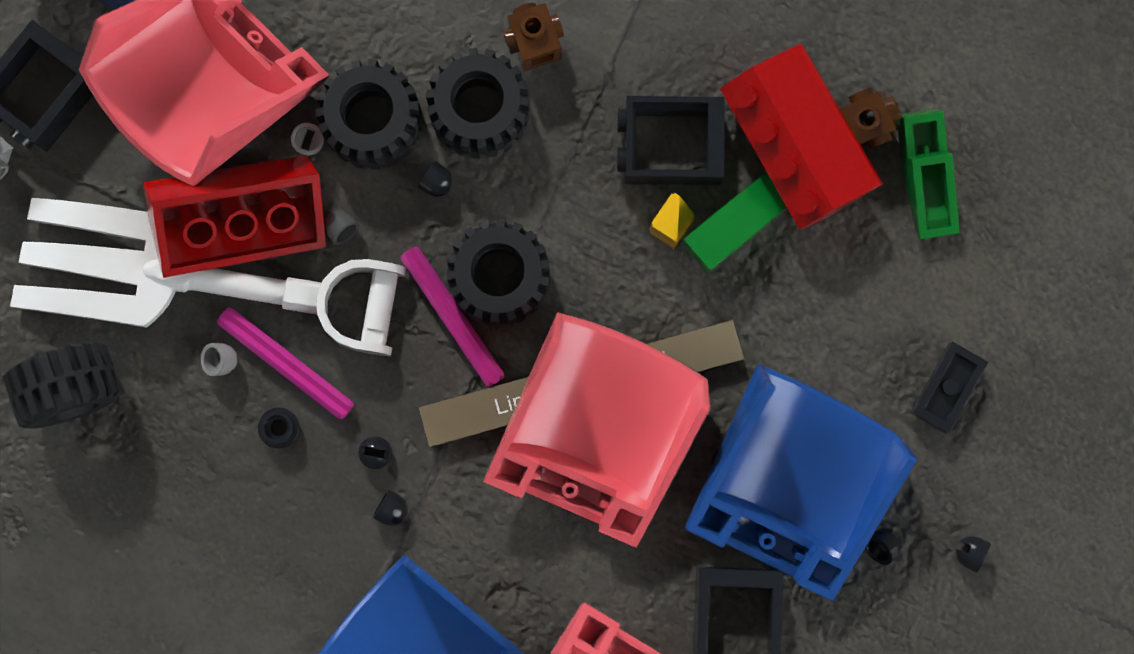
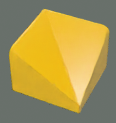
(672, 220)

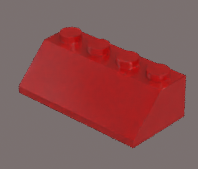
(801, 136)
(236, 215)

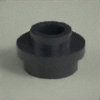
(266, 423)

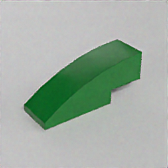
(928, 173)
(734, 224)

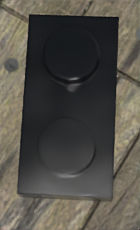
(949, 387)

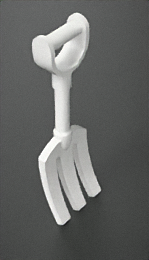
(156, 292)

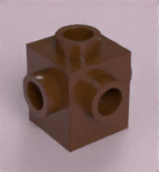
(534, 35)
(886, 117)

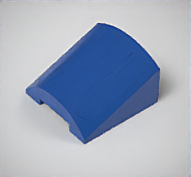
(800, 481)
(414, 616)

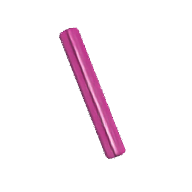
(452, 316)
(285, 363)

